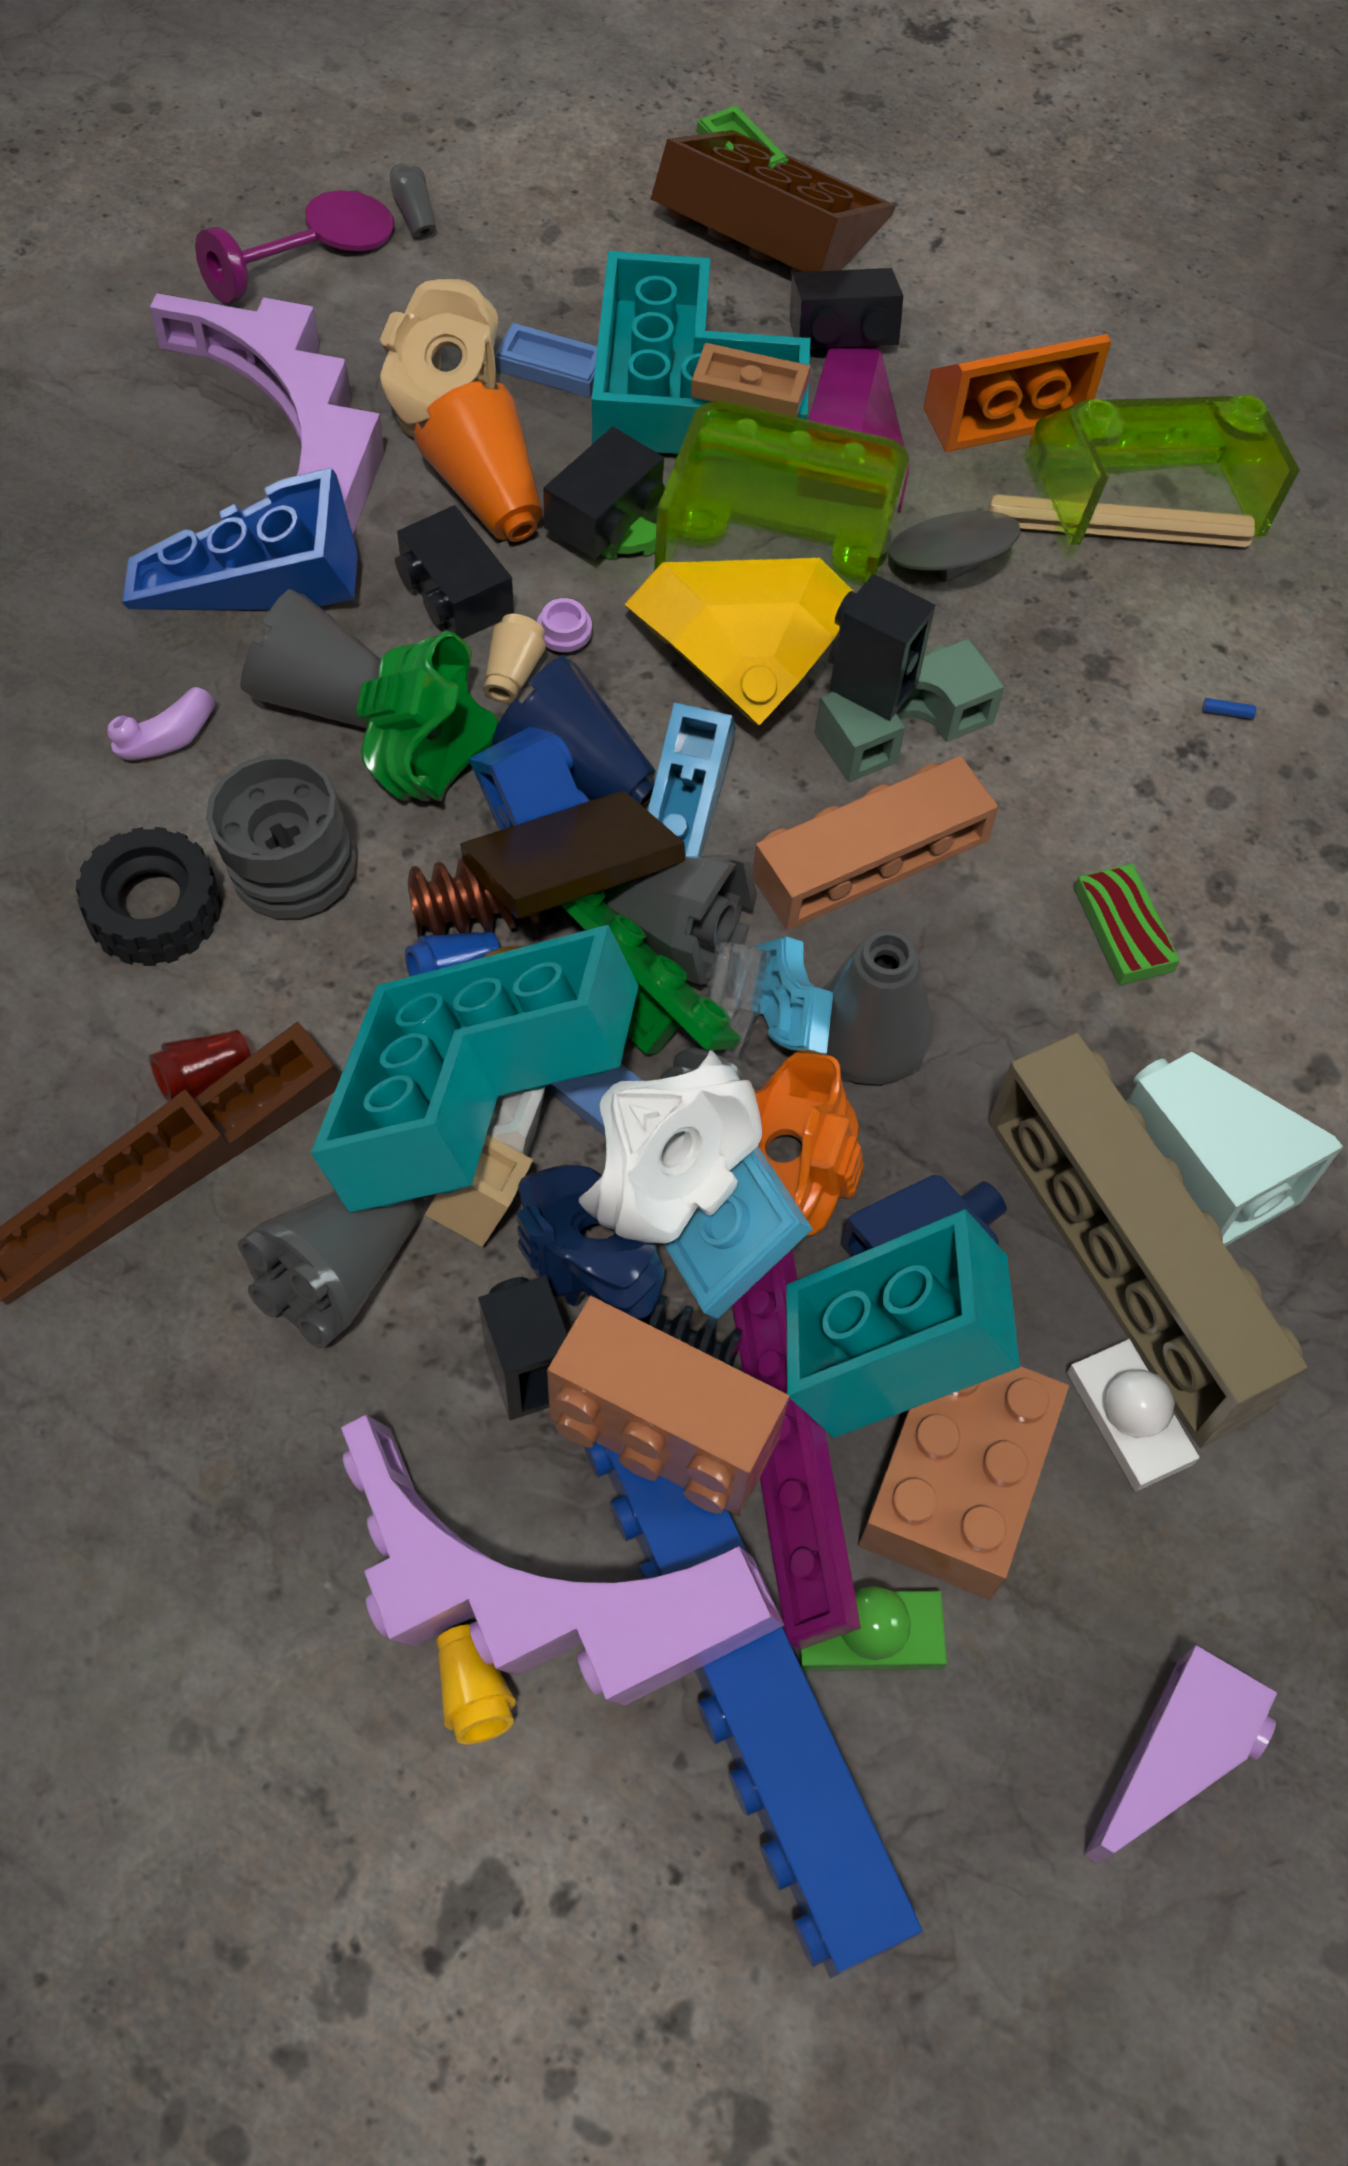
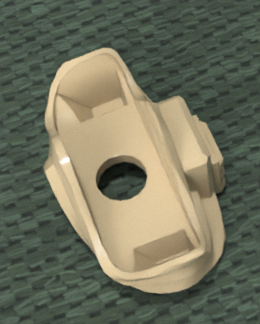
(436, 317)

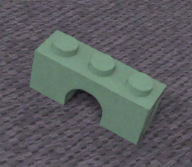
(953, 694)

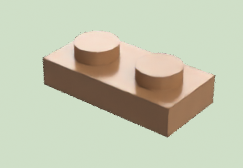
(750, 380)

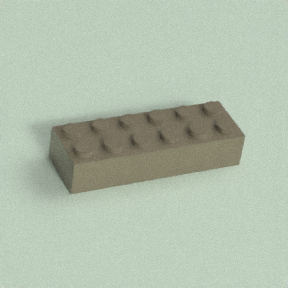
(1144, 1240)

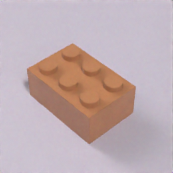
(664, 1407)
(966, 1479)

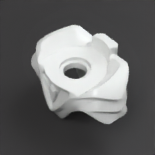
(672, 1150)

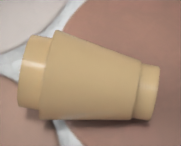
(513, 654)

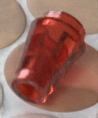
(197, 1062)

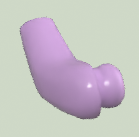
(164, 732)

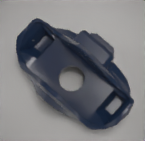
(610, 1269)

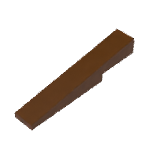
(163, 1158)

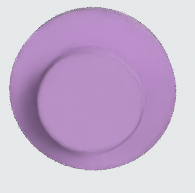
(565, 625)

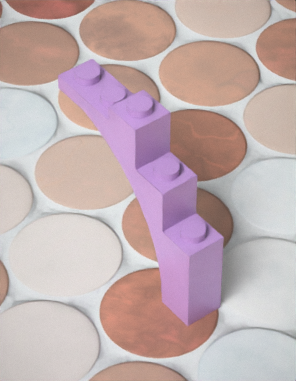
(280, 356)
(631, 1631)

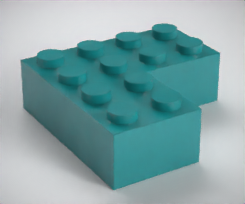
(652, 345)
(453, 1041)

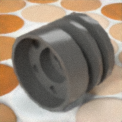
(281, 836)

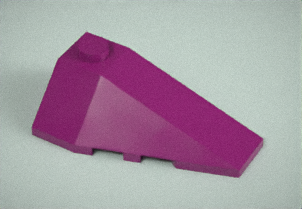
(857, 395)

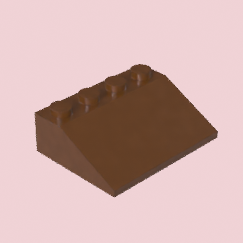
(778, 212)

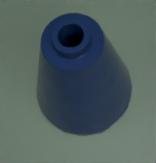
(600, 746)

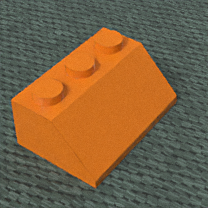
(1011, 391)

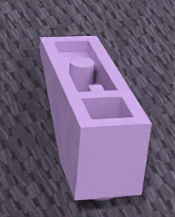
(1196, 1734)

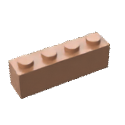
(873, 841)

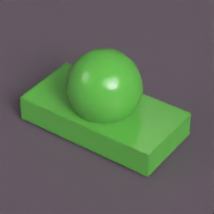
(895, 1634)

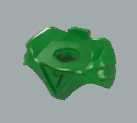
(415, 692)

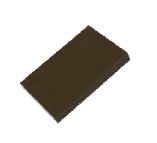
(572, 853)

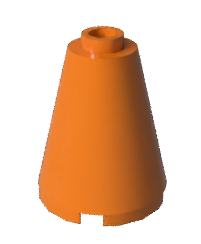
(483, 457)

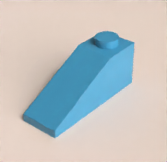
(692, 773)

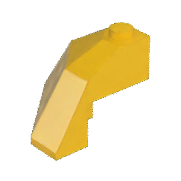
(744, 622)

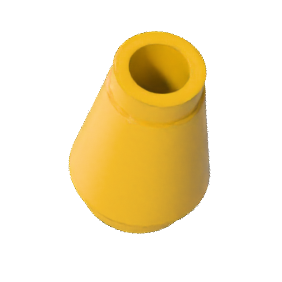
(473, 1693)

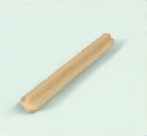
(1135, 521)

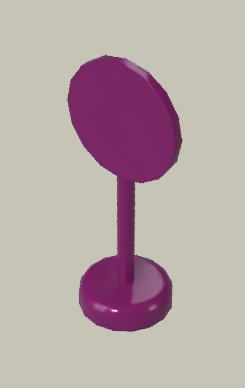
(335, 218)

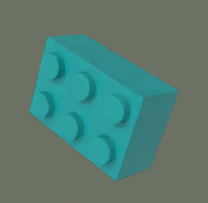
(900, 1325)

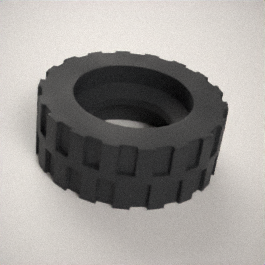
(139, 855)

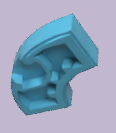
(791, 1004)

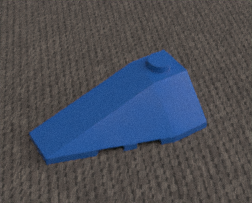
(254, 554)

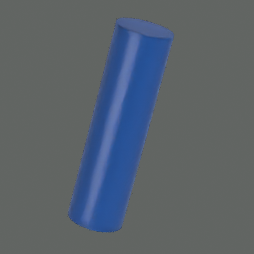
(1229, 708)

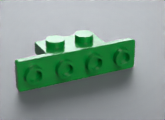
(662, 995)

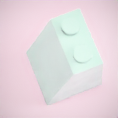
(1234, 1145)

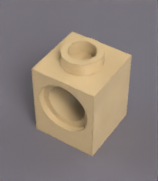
(479, 1207)

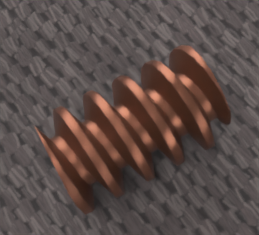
(454, 900)

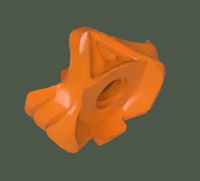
(811, 1104)

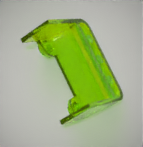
(1099, 433)
(785, 478)

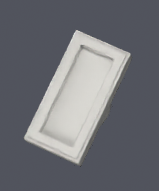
(1133, 1414)

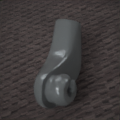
(411, 193)

